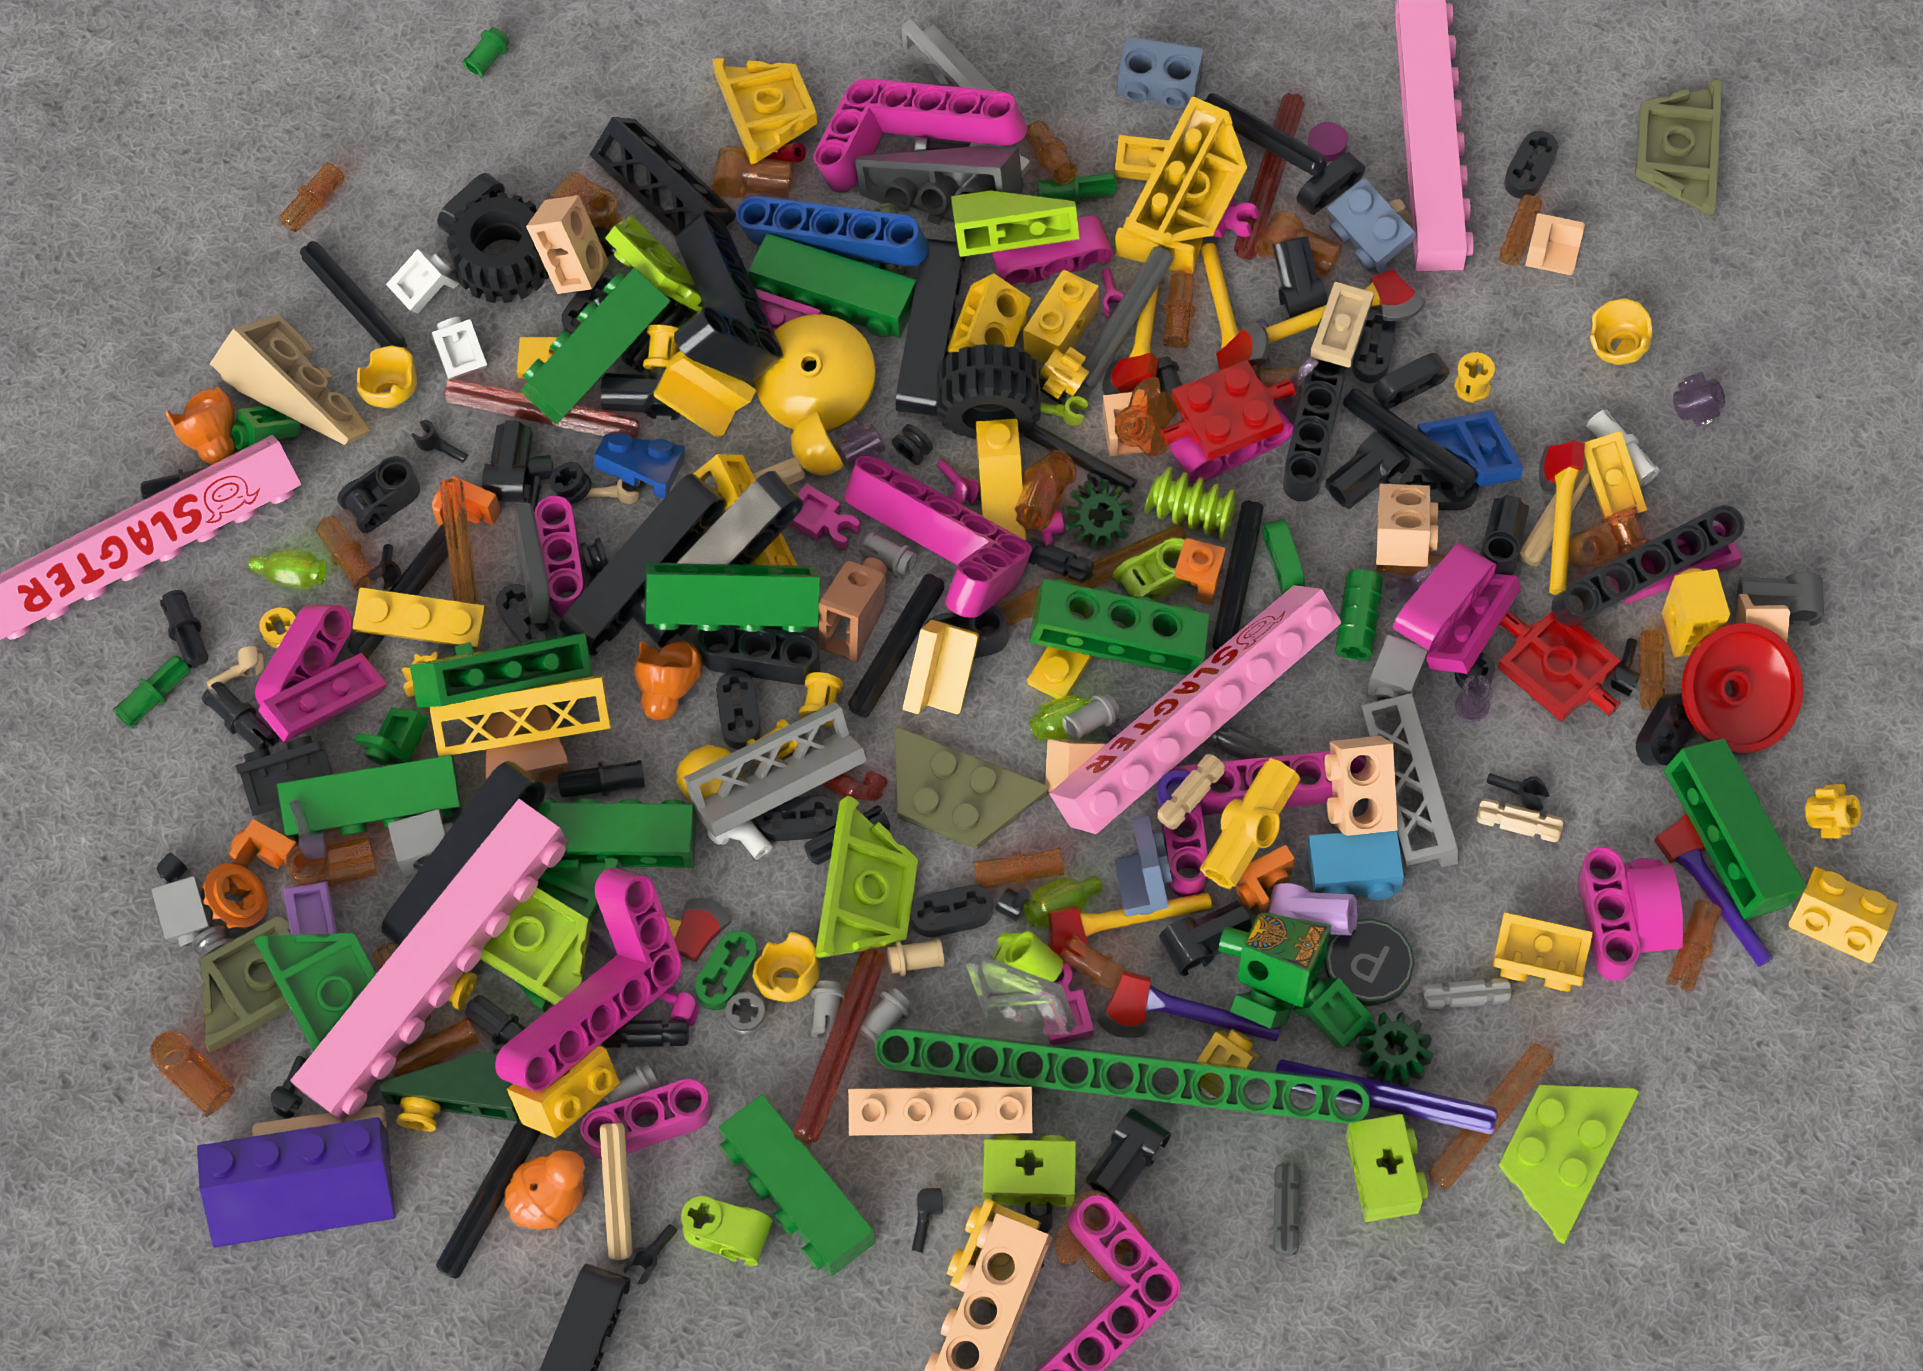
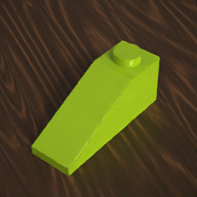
(1011, 221)

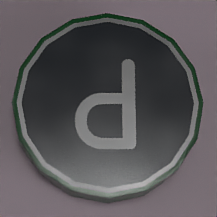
(1372, 961)

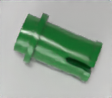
(486, 51)

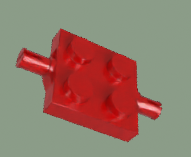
(1227, 410)
(1558, 665)

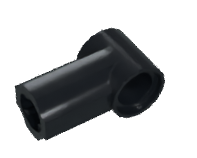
(1299, 286)
(634, 394)
(509, 462)
(1373, 464)
(1505, 533)
(1198, 940)
(1131, 1150)

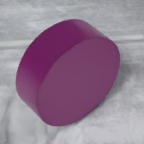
(1329, 140)

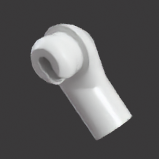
(749, 836)

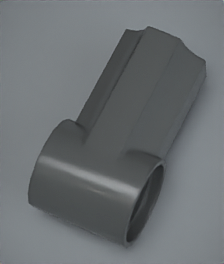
(1799, 592)

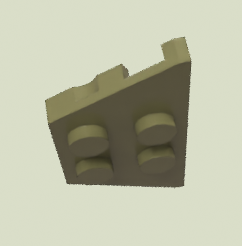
(1681, 145)
(957, 791)
(239, 987)

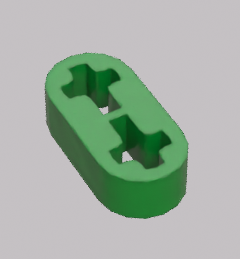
(1283, 554)
(717, 965)

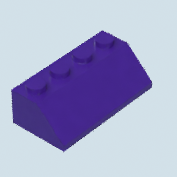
(296, 1181)

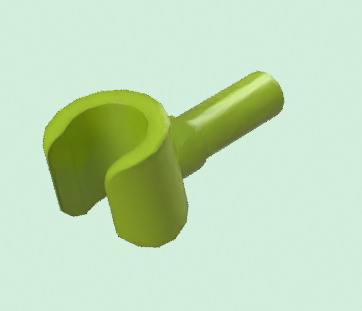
(1065, 412)

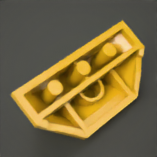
(1191, 178)

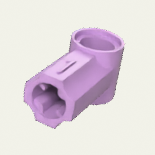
(1324, 908)

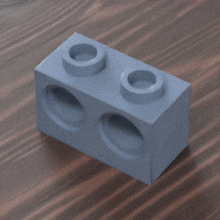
(1159, 72)

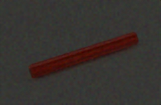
(1269, 176)
(519, 406)
(839, 1046)

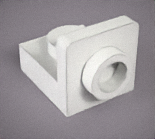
(421, 279)
(458, 347)

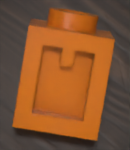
(479, 504)
(1202, 566)
(260, 839)
(1264, 873)

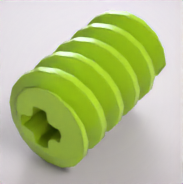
(1192, 502)

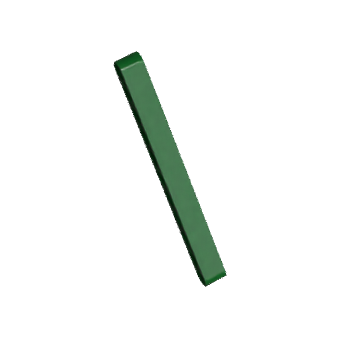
(1099, 1082)

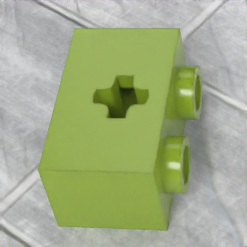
(1053, 1174)
(1383, 1194)

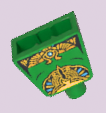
(1279, 955)

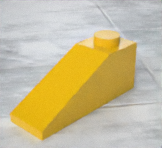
(1000, 472)

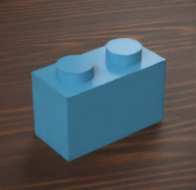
(1356, 864)

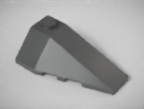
(933, 176)

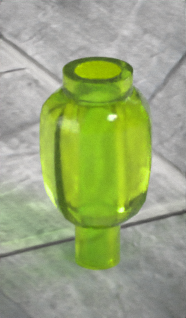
(290, 568)
(1049, 716)
(1058, 895)

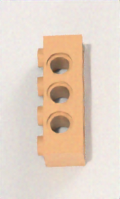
(940, 1110)
(1028, 1251)

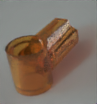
(736, 175)
(1287, 226)
(1043, 489)
(343, 864)
(192, 1074)

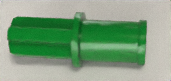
(1078, 188)
(151, 691)

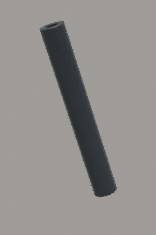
(1081, 458)

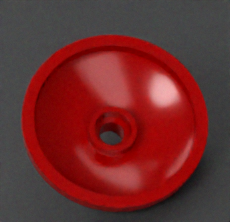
(1763, 684)

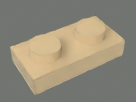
(1342, 324)

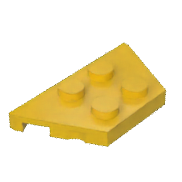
(765, 104)

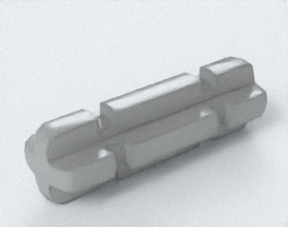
(1466, 993)

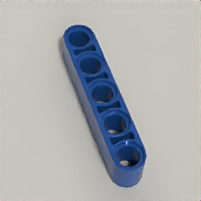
(847, 240)

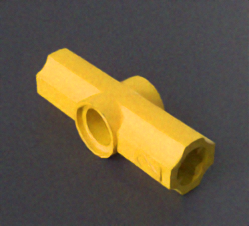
(1250, 823)

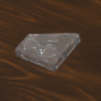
(1019, 1001)

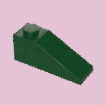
(459, 1086)

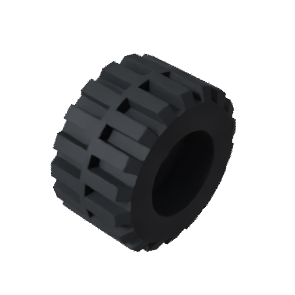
(499, 273)
(987, 386)

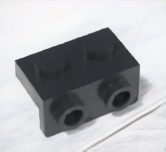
(264, 771)

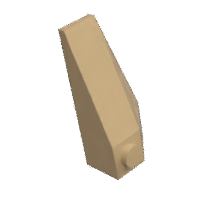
(272, 367)

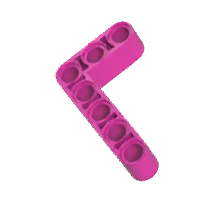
(911, 110)
(986, 554)
(1239, 776)
(608, 999)
(1129, 1278)

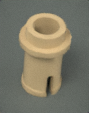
(915, 956)

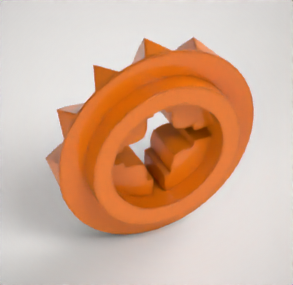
(238, 882)

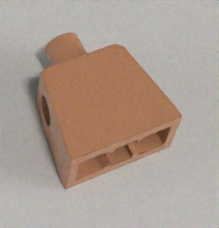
(858, 595)
(540, 758)

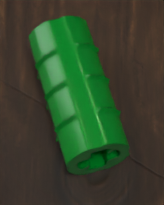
(1359, 615)

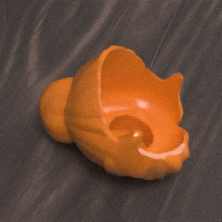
(206, 425)
(666, 677)
(557, 1193)

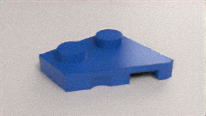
(1479, 444)
(639, 459)

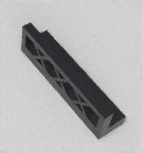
(659, 165)

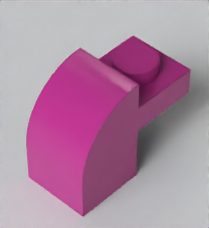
(1655, 904)

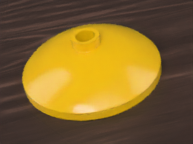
(837, 385)

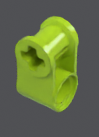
(1148, 573)
(1028, 954)
(731, 1231)

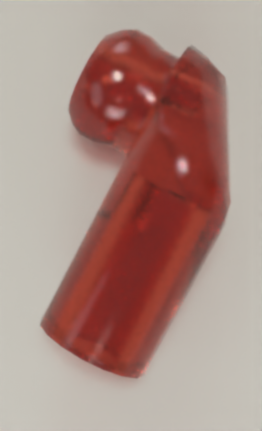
(869, 789)

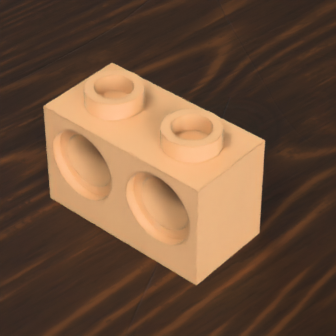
(568, 244)
(1406, 525)
(1374, 782)

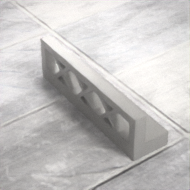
(940, 58)
(1425, 782)
(774, 783)

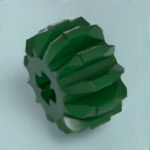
(1092, 501)
(1397, 1066)

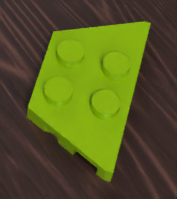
(641, 250)
(865, 887)
(542, 947)
(1564, 1148)

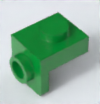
(396, 738)

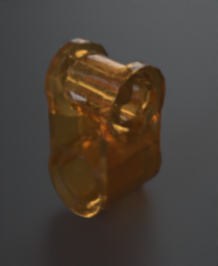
(599, 202)
(1612, 539)

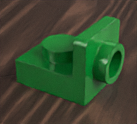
(260, 422)
(1262, 1008)
(1335, 1011)

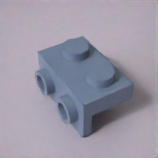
(1370, 225)
(1144, 874)

